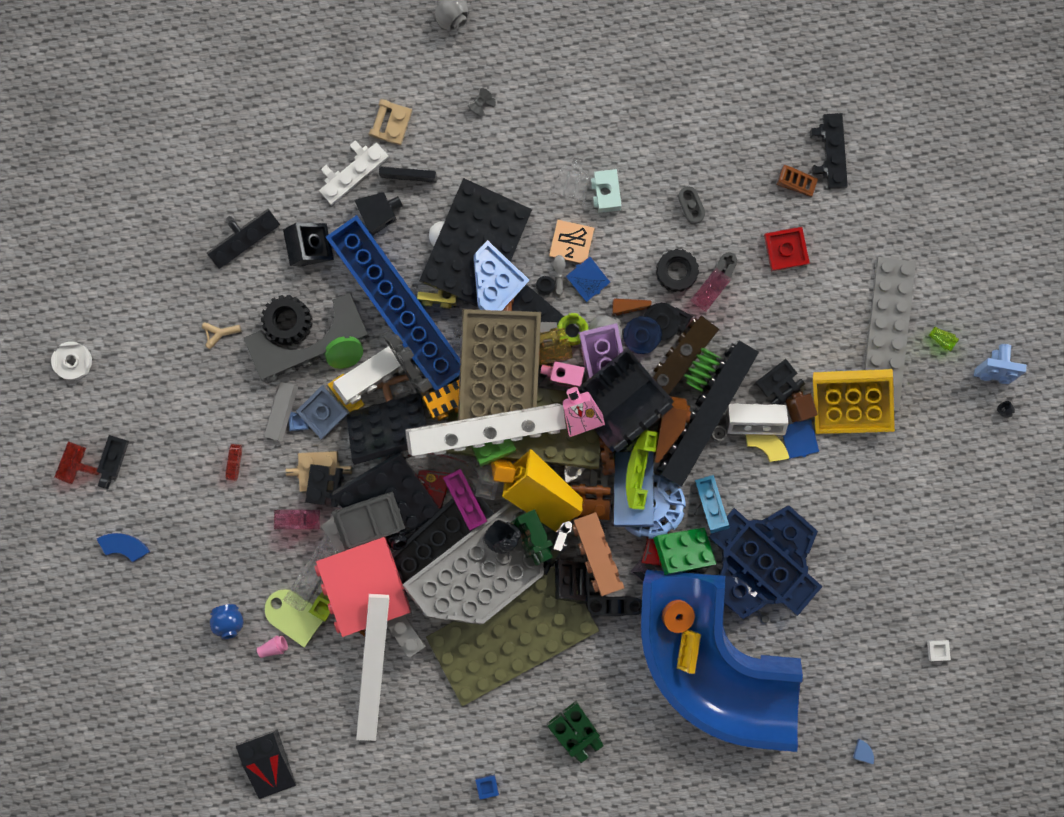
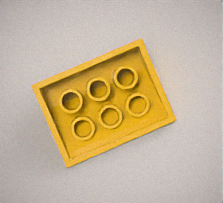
(854, 401)

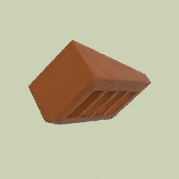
(795, 187)
(624, 306)

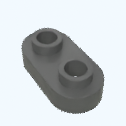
(691, 205)

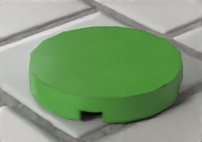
(343, 352)

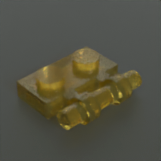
(556, 350)

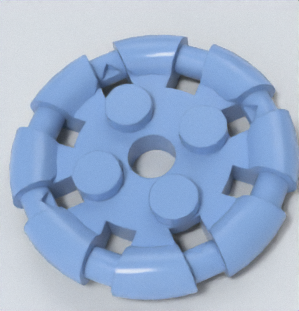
(662, 510)

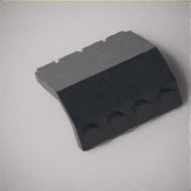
(626, 399)

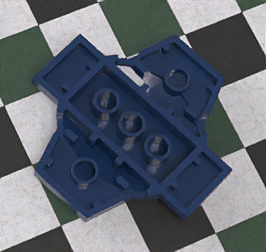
(766, 561)

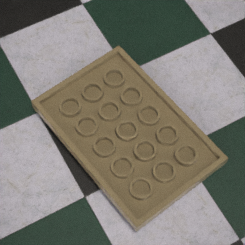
(498, 362)

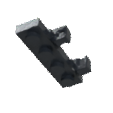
(835, 164)

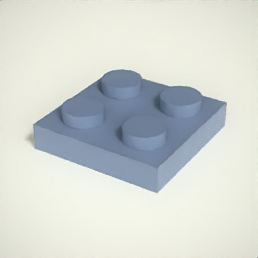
(322, 412)

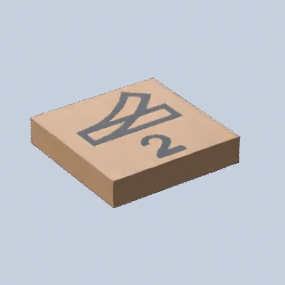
(571, 241)

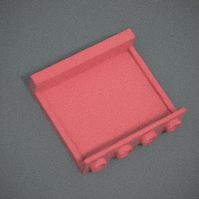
(356, 574)

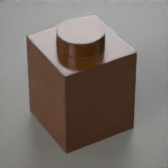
(801, 406)

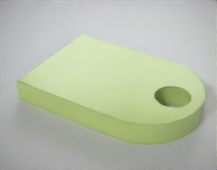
(294, 623)

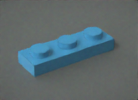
(712, 504)

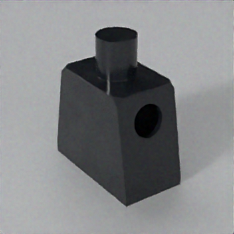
(378, 211)

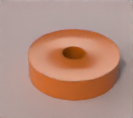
(672, 610)

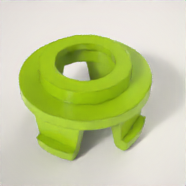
(573, 318)

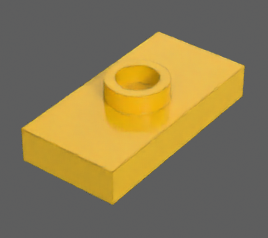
(688, 651)

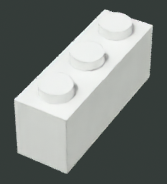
(756, 419)

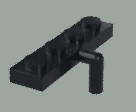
(242, 237)

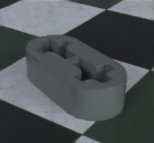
(731, 267)
(593, 478)

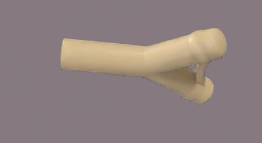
(218, 333)

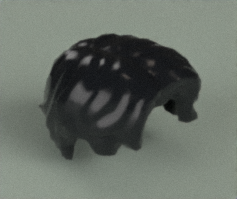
(502, 537)

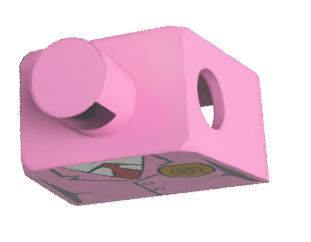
(572, 378)
(581, 412)

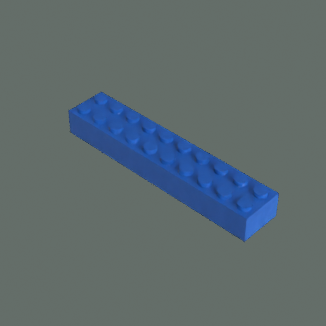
(396, 302)

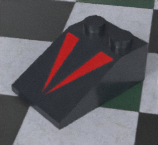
(266, 764)

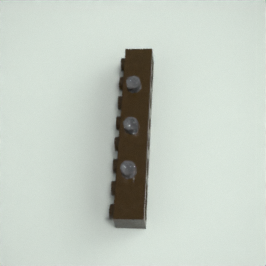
(684, 354)

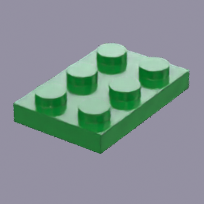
(684, 551)

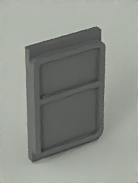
(368, 520)

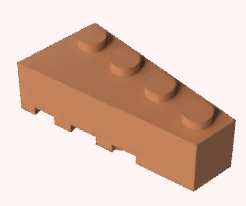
(597, 554)

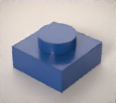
(487, 787)

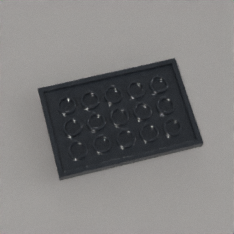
(471, 221)

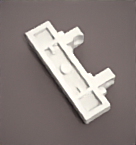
(342, 182)

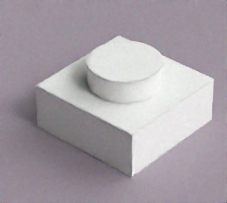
(938, 650)

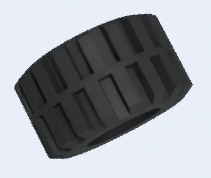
(271, 315)

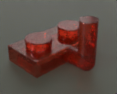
(71, 463)

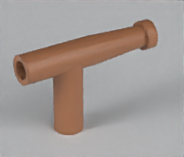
(386, 386)

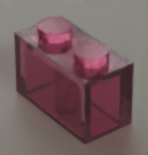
(710, 289)

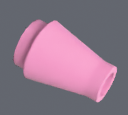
(274, 646)

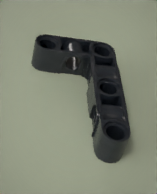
(609, 605)

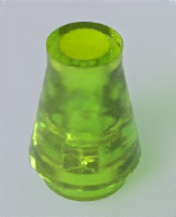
(944, 338)

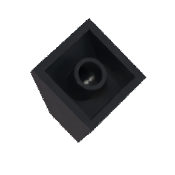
(307, 244)

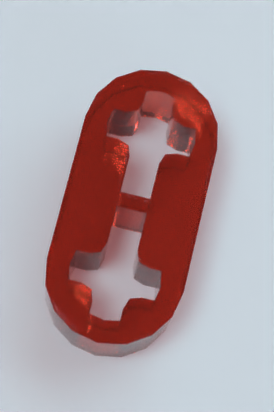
(233, 462)

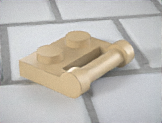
(396, 125)

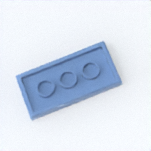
(623, 514)

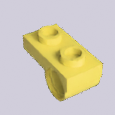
(429, 299)

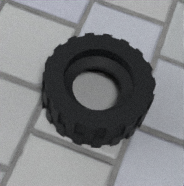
(677, 256)

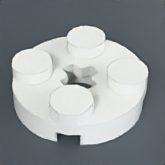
(64, 353)

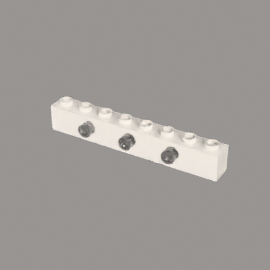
(485, 429)

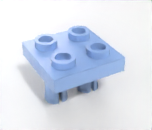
(1000, 367)

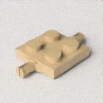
(318, 458)

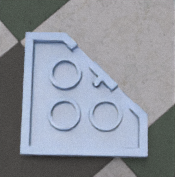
(495, 278)

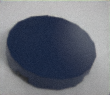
(642, 335)

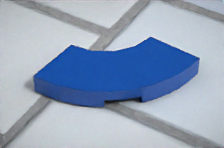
(123, 544)

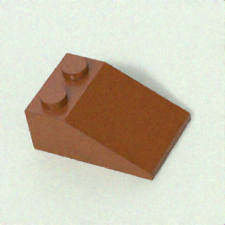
(671, 426)

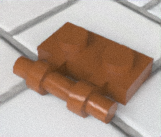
(592, 505)

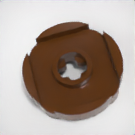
(607, 456)

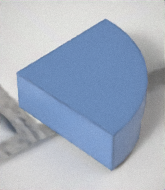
(297, 423)
(863, 752)

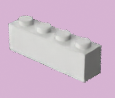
(367, 376)

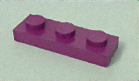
(465, 499)

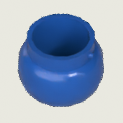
(226, 621)

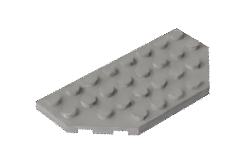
(471, 580)

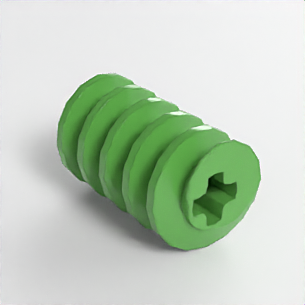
(702, 369)

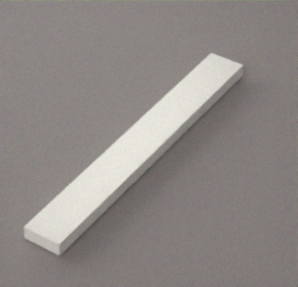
(372, 666)

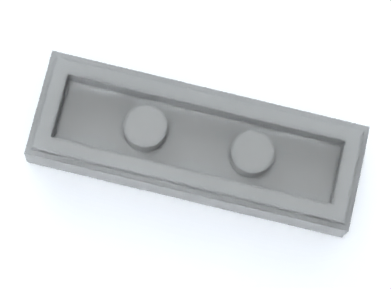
(281, 411)

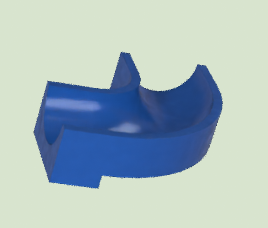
(730, 693)

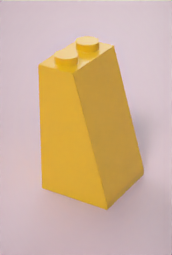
(542, 489)

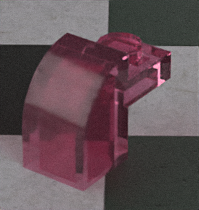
(296, 519)

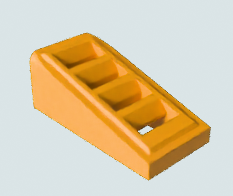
(503, 471)

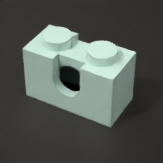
(609, 180)

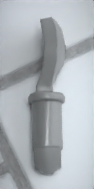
(559, 266)

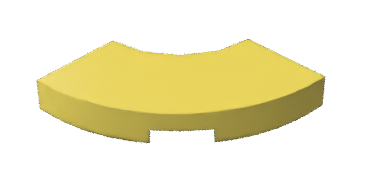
(769, 444)

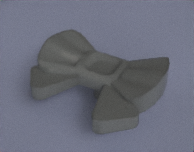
(483, 97)

